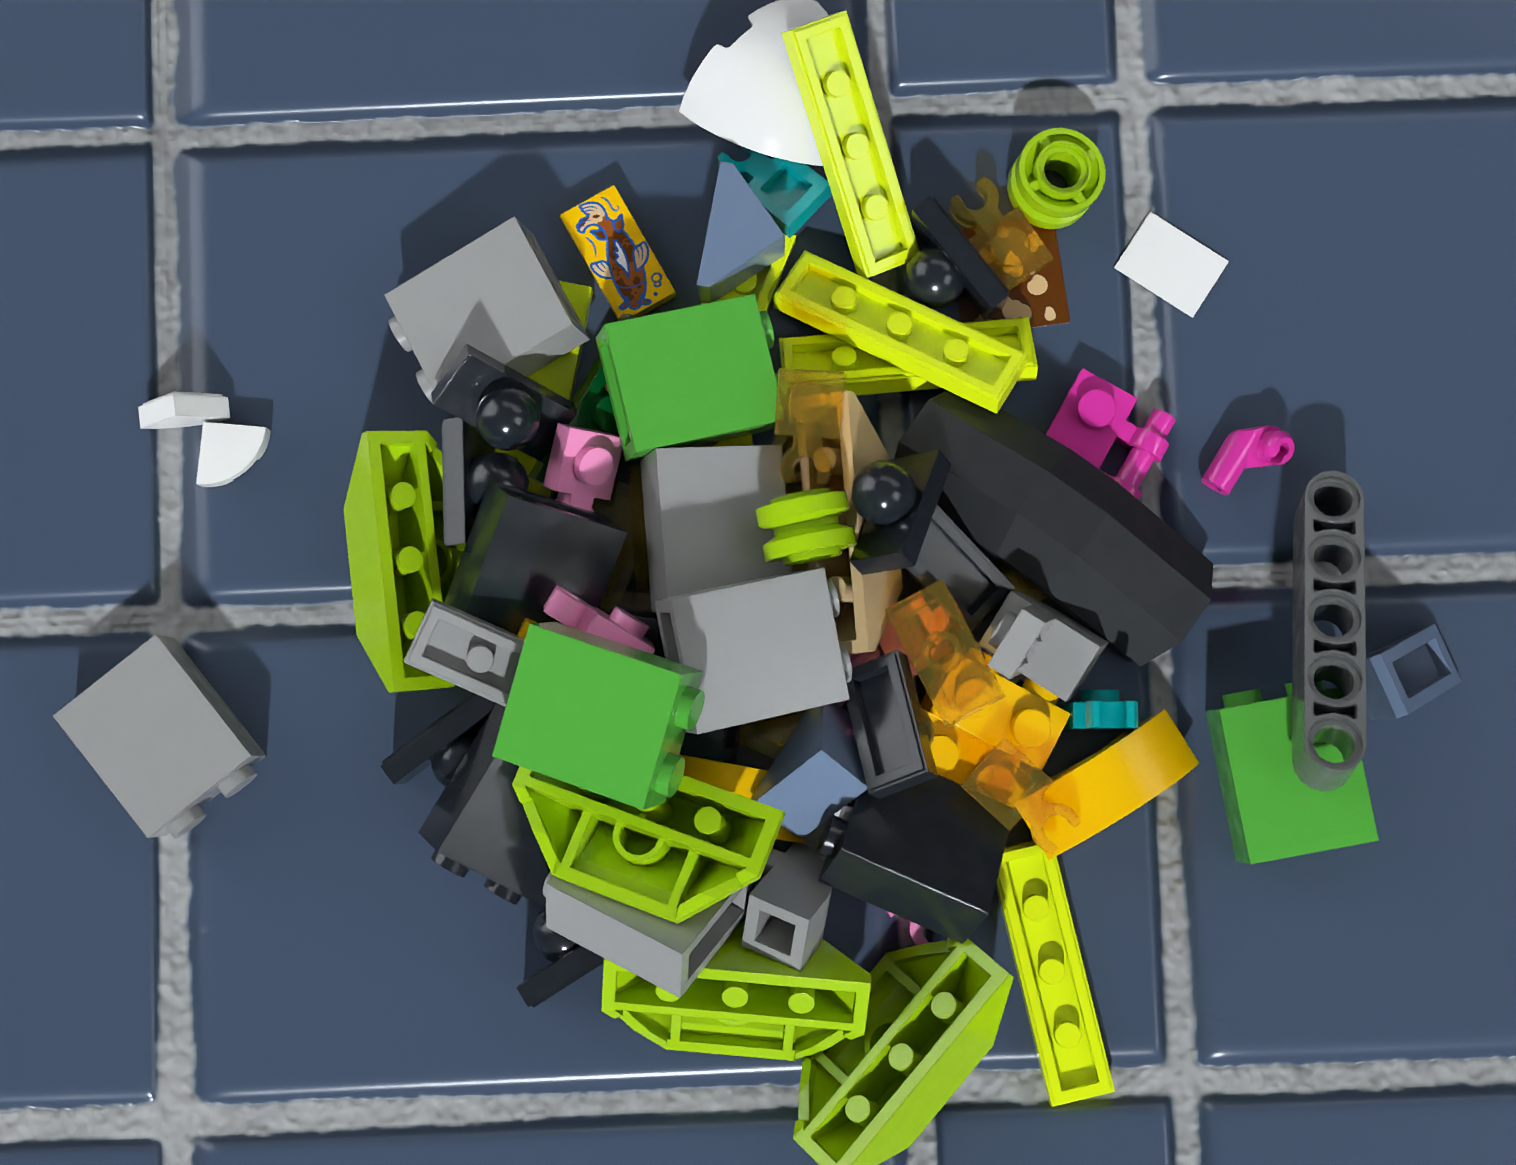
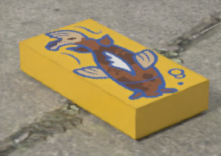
(618, 254)

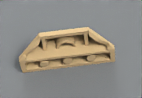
(860, 596)

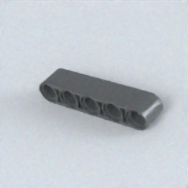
(1324, 657)

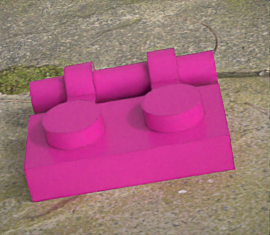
(1096, 417)

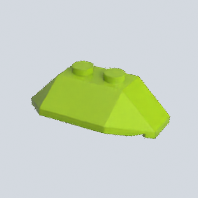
(397, 549)
(656, 858)
(747, 1004)
(925, 1032)

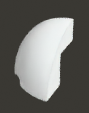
(751, 89)

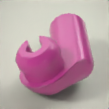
(1247, 449)

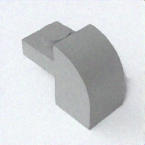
(1041, 645)
(788, 907)

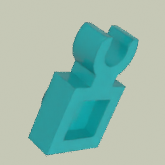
(784, 187)
(1102, 711)

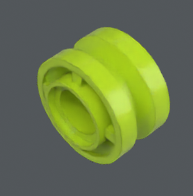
(1072, 157)
(805, 526)

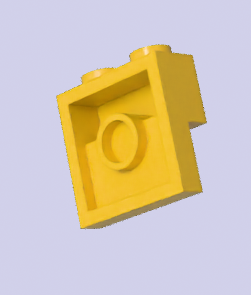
(1024, 717)

